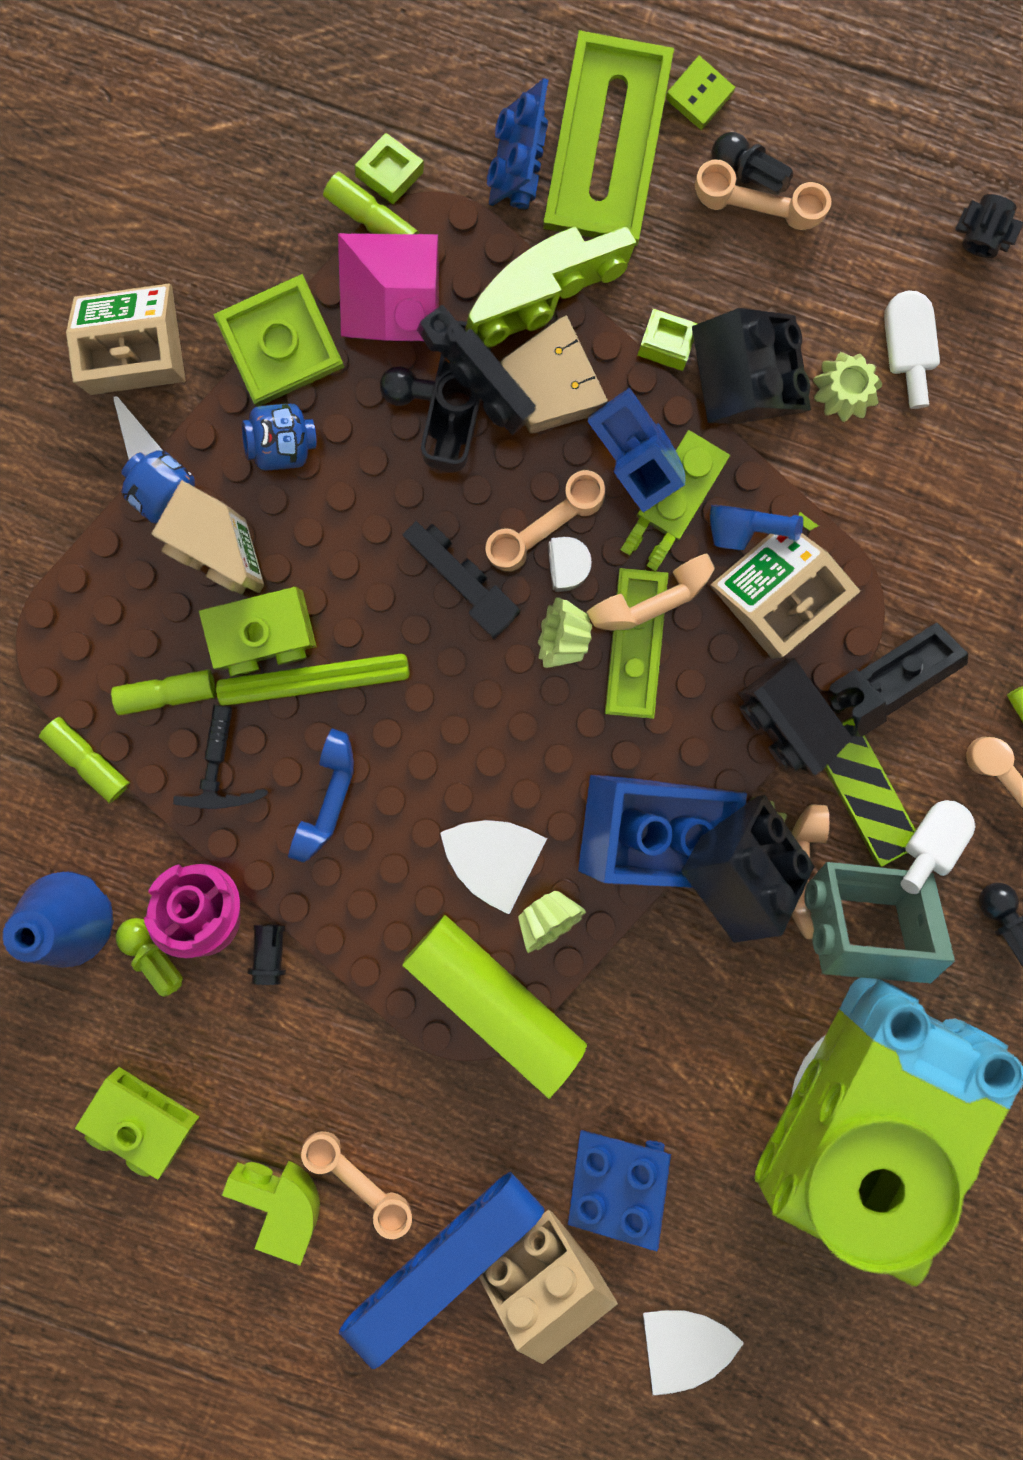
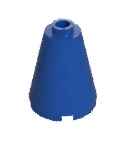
(59, 921)

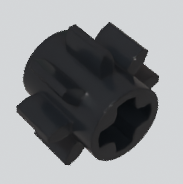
(989, 226)

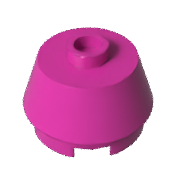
(193, 911)

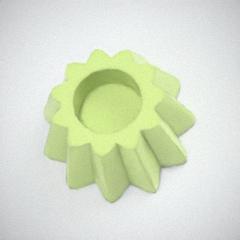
(847, 386)
(564, 634)
(548, 919)

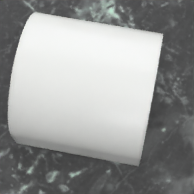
(568, 563)

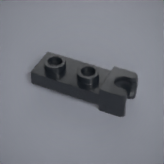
(490, 608)
(897, 678)

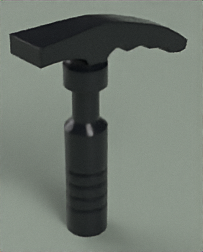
(215, 756)

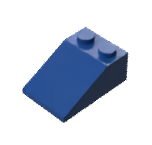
(647, 828)

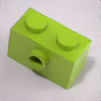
(258, 630)
(136, 1123)

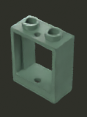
(919, 915)

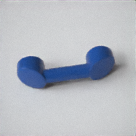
(337, 756)

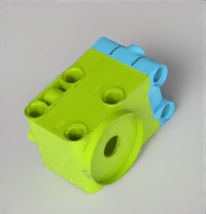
(888, 1131)

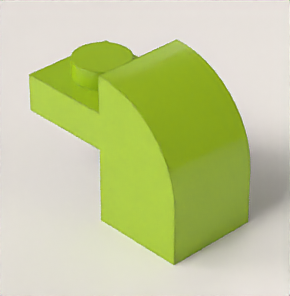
(290, 1205)

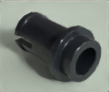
(267, 954)

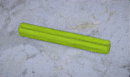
(312, 679)

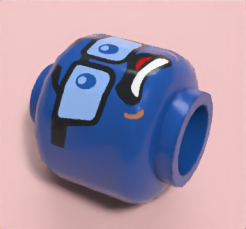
(278, 436)
(152, 482)

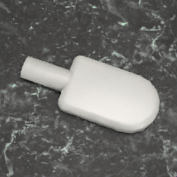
(912, 342)
(938, 843)

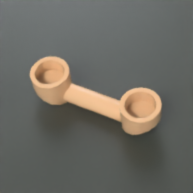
(803, 211)
(584, 495)
(616, 615)
(996, 758)
(810, 828)
(391, 1211)

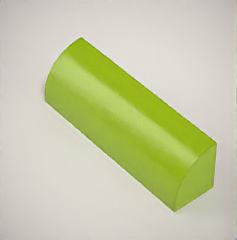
(496, 1006)

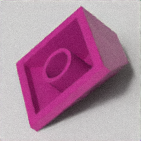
(387, 284)

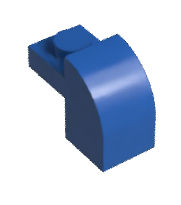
(641, 448)

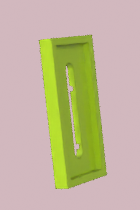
(646, 74)

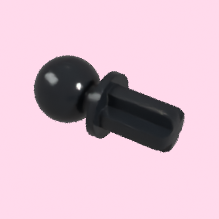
(752, 163)
(1000, 904)

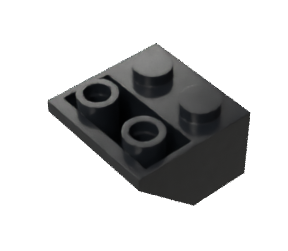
(751, 366)
(795, 718)
(750, 872)

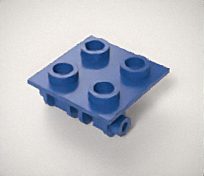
(521, 138)
(620, 1189)

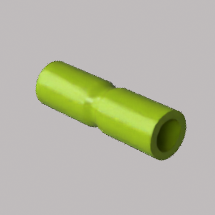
(364, 207)
(157, 693)
(79, 755)

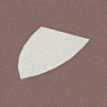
(493, 859)
(686, 1349)

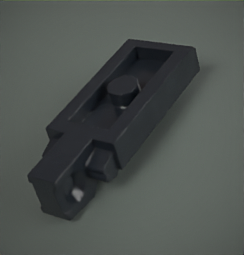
(477, 368)

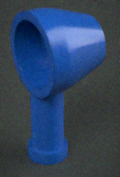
(735, 526)

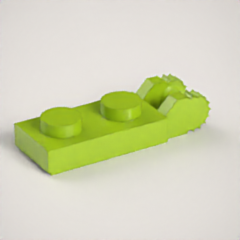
(673, 514)

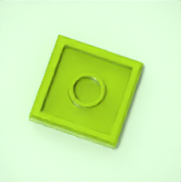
(279, 340)

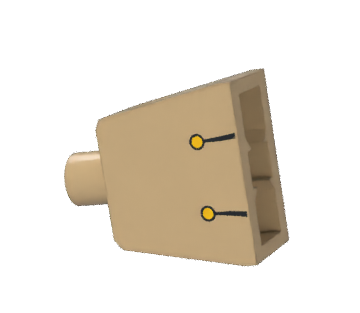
(555, 377)

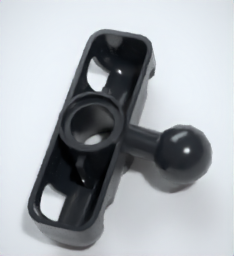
(445, 423)

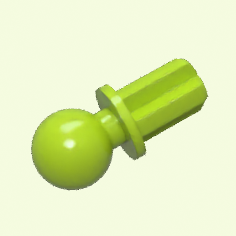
(135, 941)

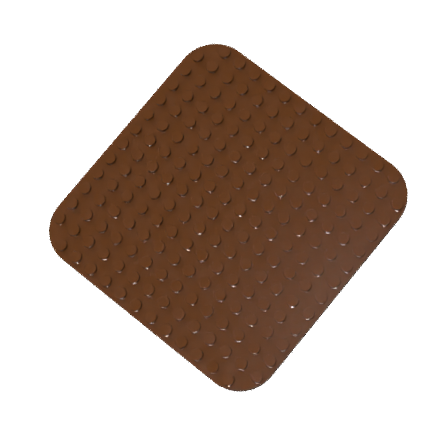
(479, 717)

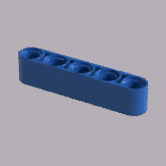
(441, 1270)

